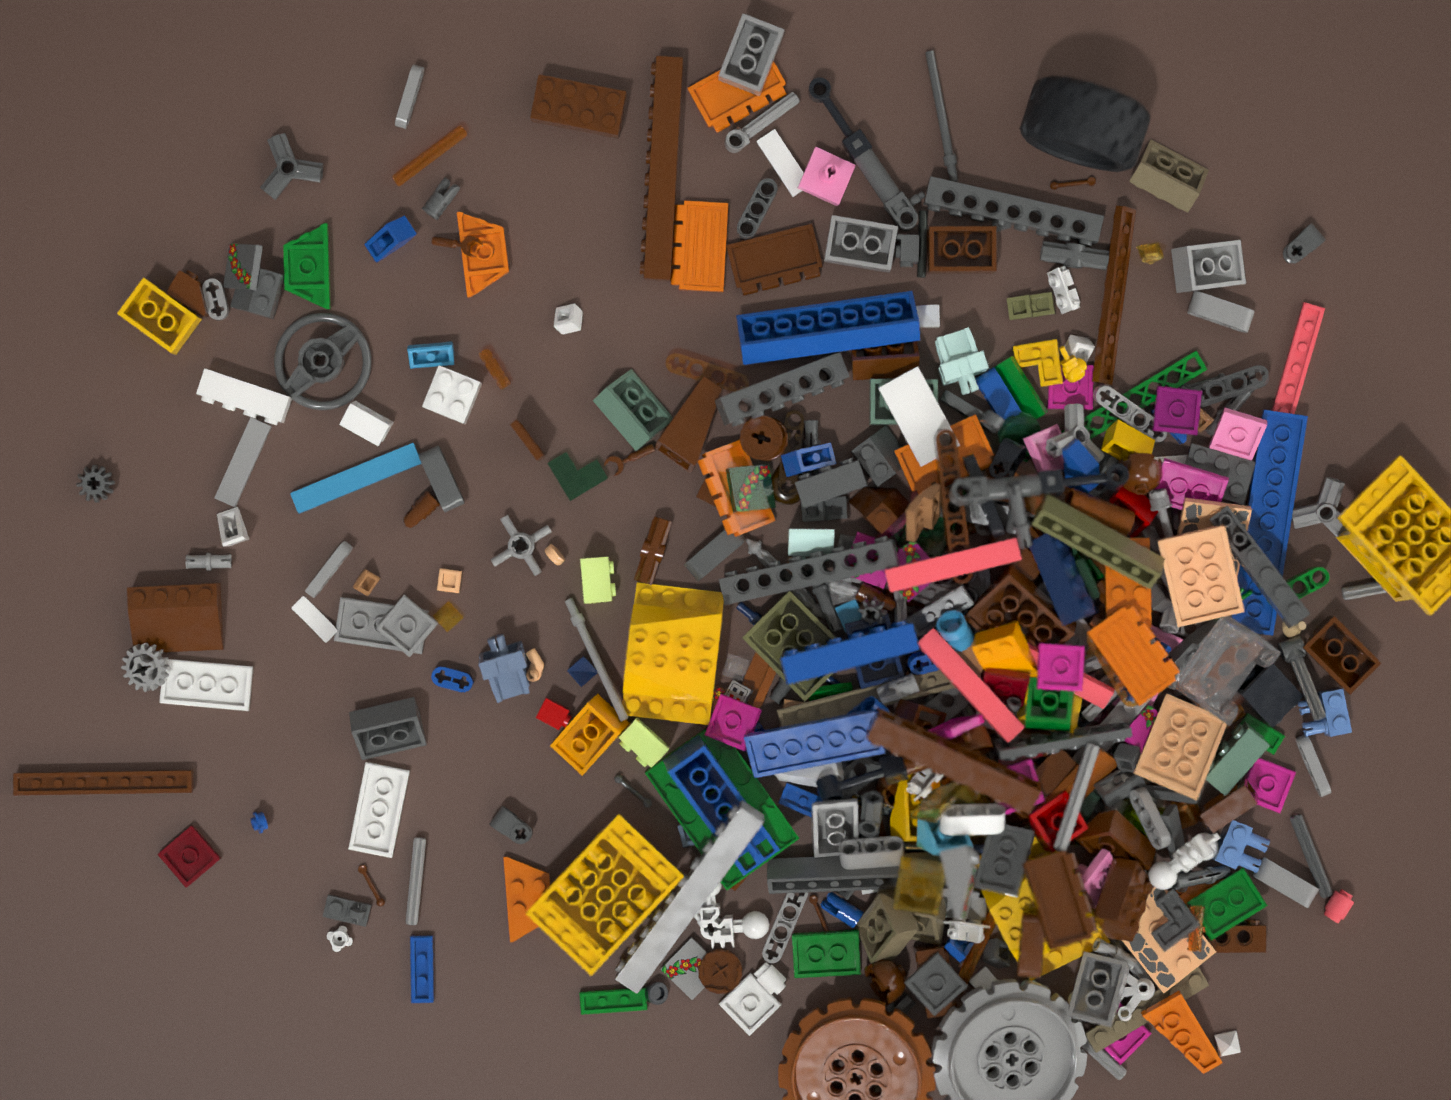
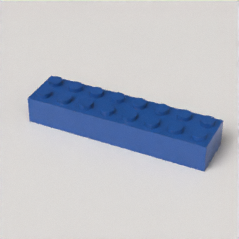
(828, 327)

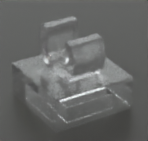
(735, 667)

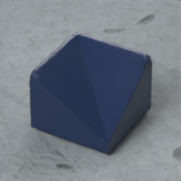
(582, 671)

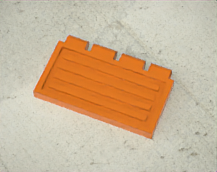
(720, 100)
(702, 247)
(971, 440)
(715, 464)
(1132, 655)

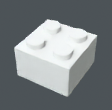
(452, 394)

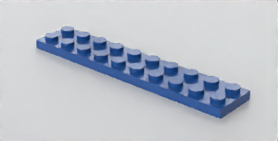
(1272, 507)

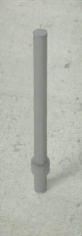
(578, 620)

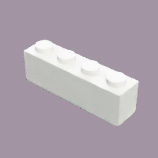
(243, 395)

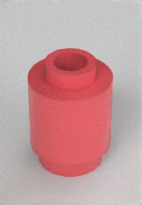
(1338, 906)

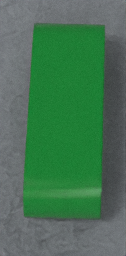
(1306, 579)

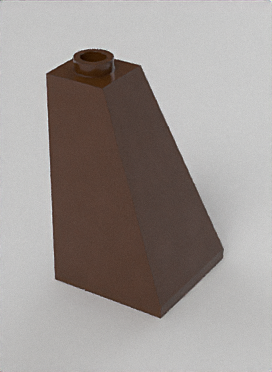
(687, 431)

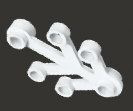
(1135, 992)

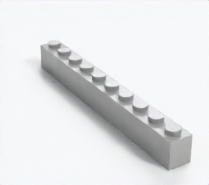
(689, 896)

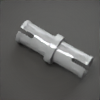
(208, 561)
(1113, 951)

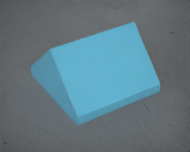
(934, 841)

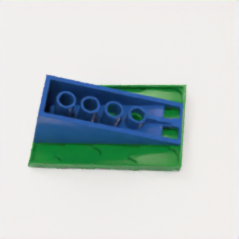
(700, 788)

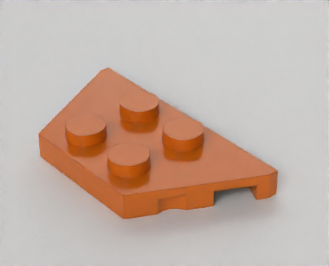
(490, 258)
(523, 889)

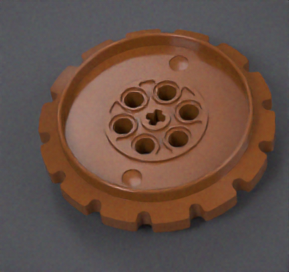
(850, 1027)

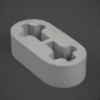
(210, 300)

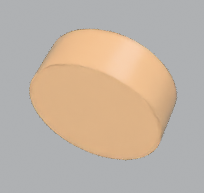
(554, 555)

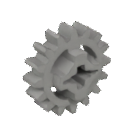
(142, 656)

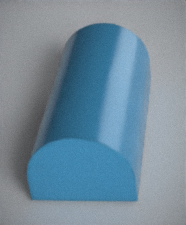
(431, 355)

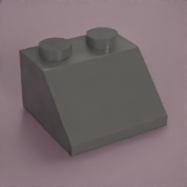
(262, 300)
(878, 456)

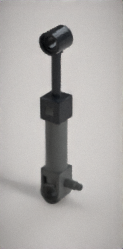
(861, 152)
(1049, 482)

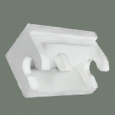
(366, 423)

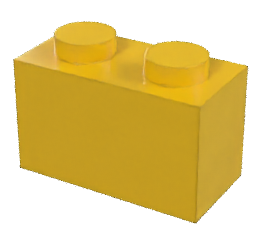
(1124, 440)

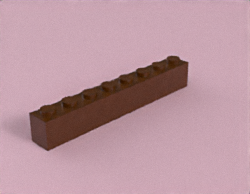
(953, 761)

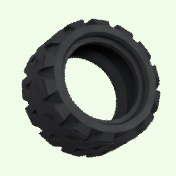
(1085, 123)

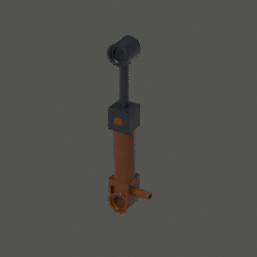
(898, 768)

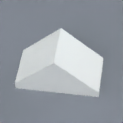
(232, 527)

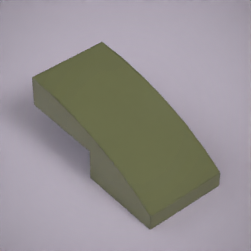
(1031, 306)

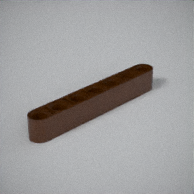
(959, 515)

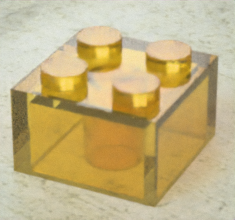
(919, 886)

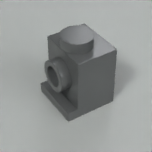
(907, 250)

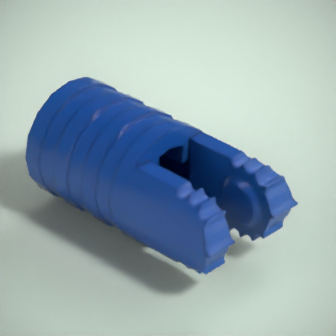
(842, 909)

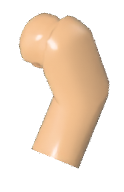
(536, 667)

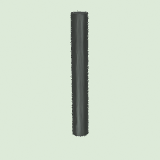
(922, 232)

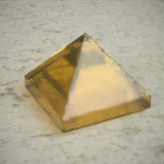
(1150, 253)
(448, 616)

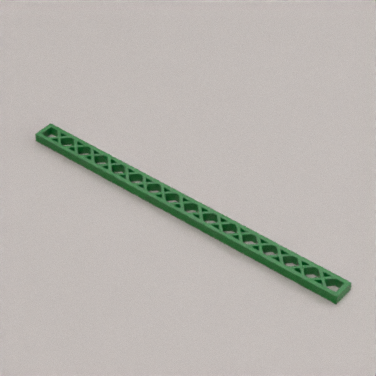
(1143, 403)

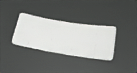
(314, 619)

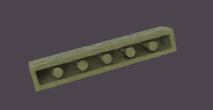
(1098, 541)

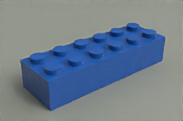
(850, 653)

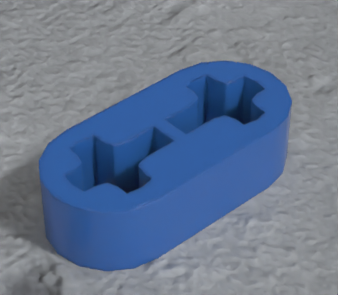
(926, 666)
(453, 674)

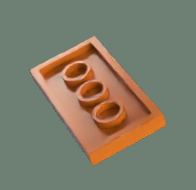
(1125, 592)

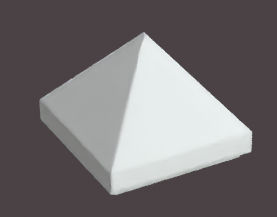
(1227, 1043)

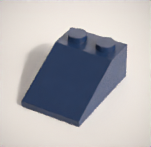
(878, 671)

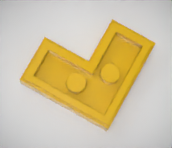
(1046, 356)

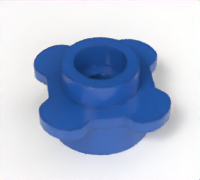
(259, 822)

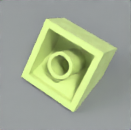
(597, 580)
(643, 742)

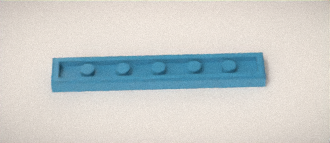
(355, 478)

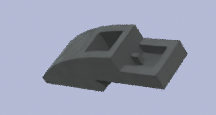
(1186, 649)

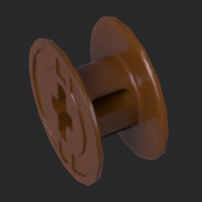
(758, 448)

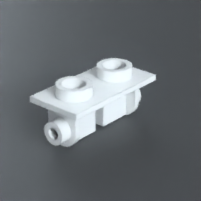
(1065, 299)
(921, 785)
(966, 931)

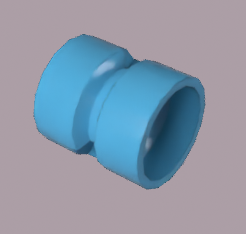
(955, 630)

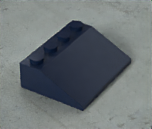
(1063, 579)

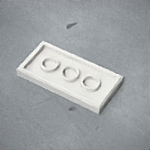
(916, 413)
(207, 685)
(379, 809)

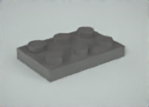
(1235, 468)
(1002, 861)

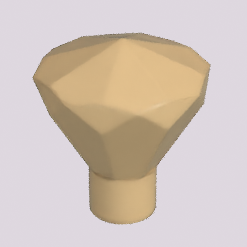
(1295, 630)

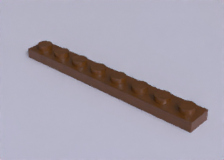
(1113, 295)
(103, 782)

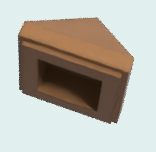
(1204, 420)
(366, 582)

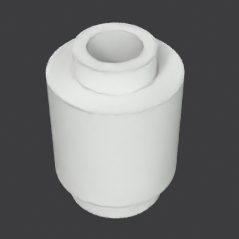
(770, 978)

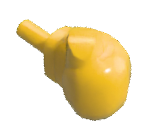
(1072, 367)

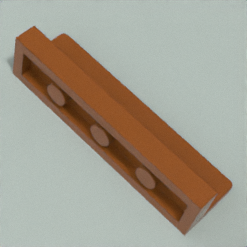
(759, 679)

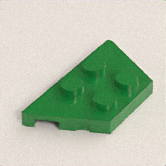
(308, 267)

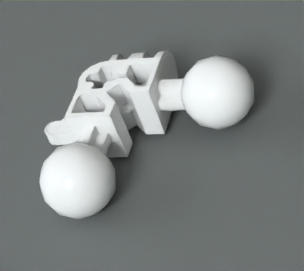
(1199, 849)
(753, 924)

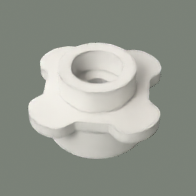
(333, 937)

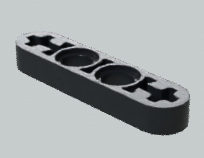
(988, 508)

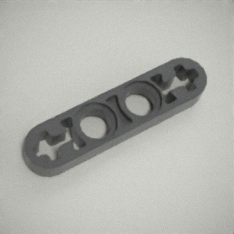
(1226, 381)

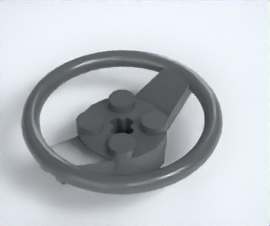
(334, 350)

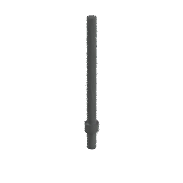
(949, 158)

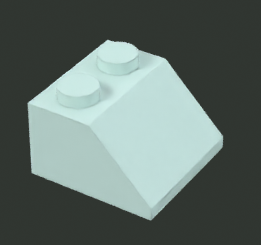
(806, 541)

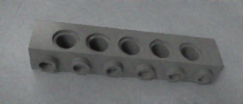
(729, 405)

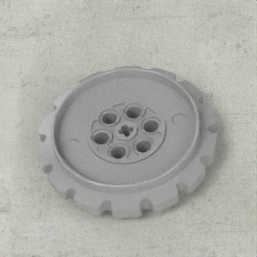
(985, 1020)

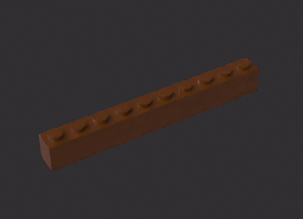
(663, 168)

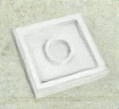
(749, 1004)

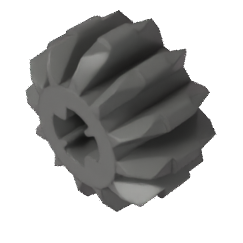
(100, 476)

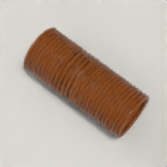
(1117, 518)

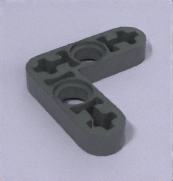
(988, 419)

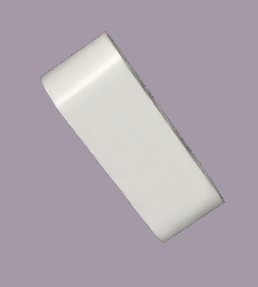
(973, 819)

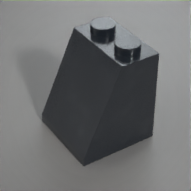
(1268, 694)

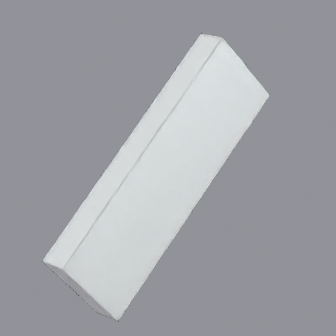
(781, 161)

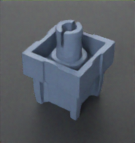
(505, 668)

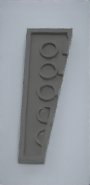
(1060, 740)

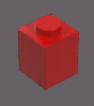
(554, 714)

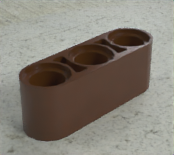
(1030, 946)

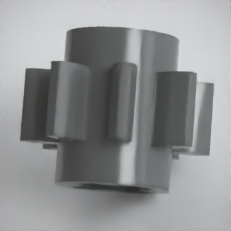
(874, 616)

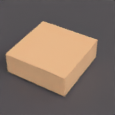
(449, 580)

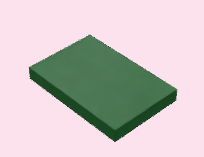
(1228, 903)
(826, 953)

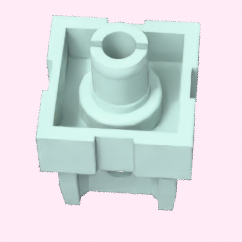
(960, 360)

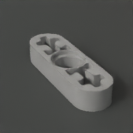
(409, 96)
(329, 569)
(1313, 765)
(1150, 818)

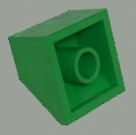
(1048, 708)

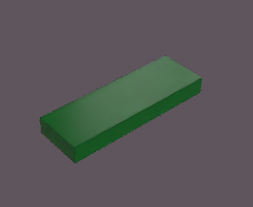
(1020, 388)
(612, 1001)

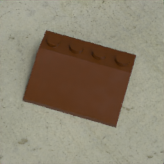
(1018, 599)
(176, 617)

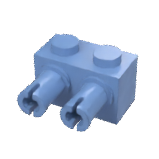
(1337, 716)
(1232, 845)

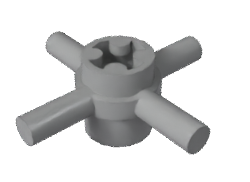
(512, 543)

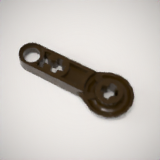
(779, 476)

